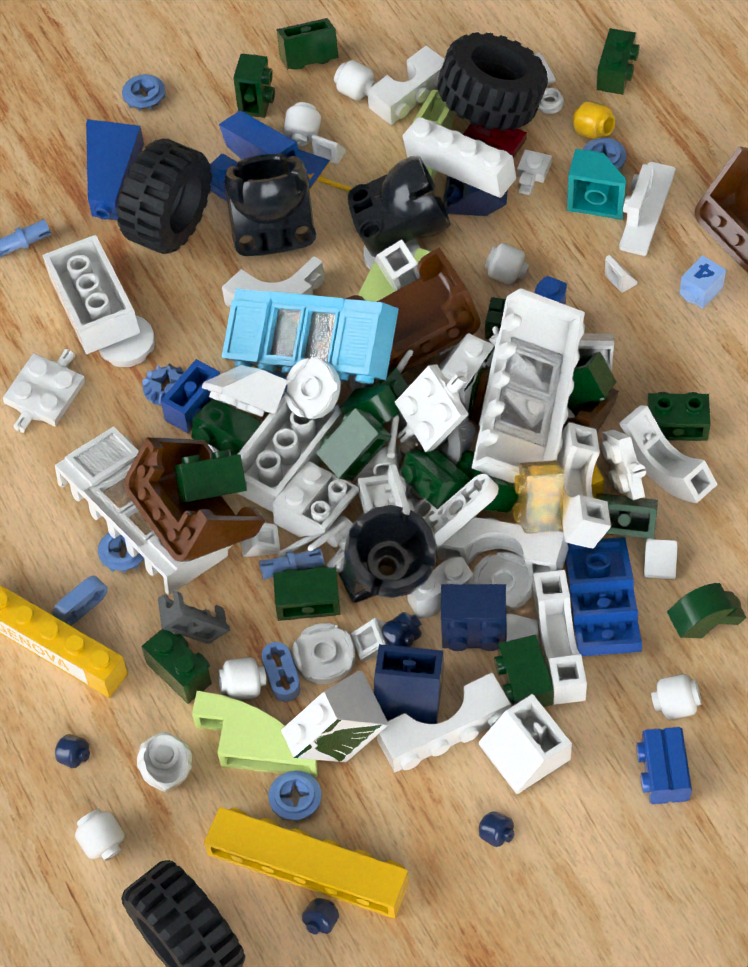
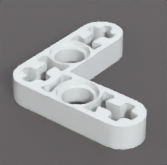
(472, 497)

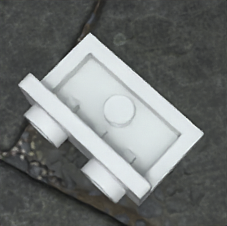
(384, 491)

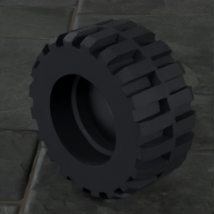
(492, 81)
(164, 196)
(180, 920)

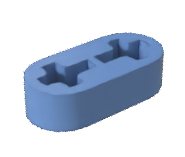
(80, 600)
(287, 669)

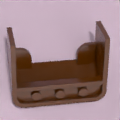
(725, 208)

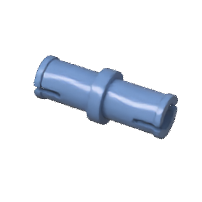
(24, 237)
(299, 561)

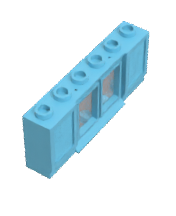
(290, 327)

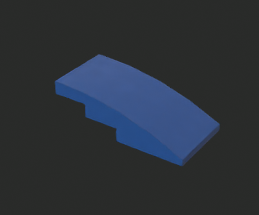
(603, 598)

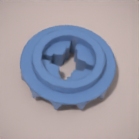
(151, 85)
(612, 148)
(152, 383)
(109, 555)
(283, 787)

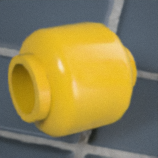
(593, 120)

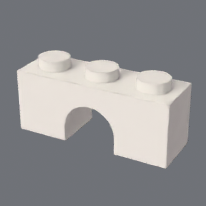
(395, 99)

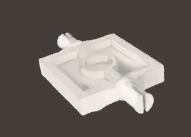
(44, 390)
(432, 407)
(625, 469)

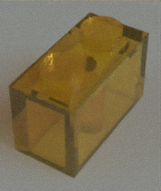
(539, 496)

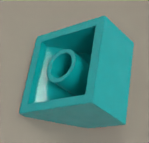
(595, 185)

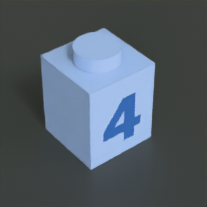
(702, 282)

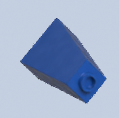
(252, 138)
(109, 156)

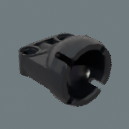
(269, 204)
(392, 209)
(389, 539)

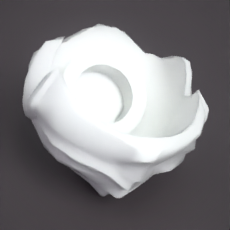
(164, 761)

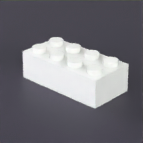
(91, 294)
(281, 450)

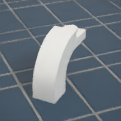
(302, 282)
(665, 465)

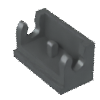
(191, 621)

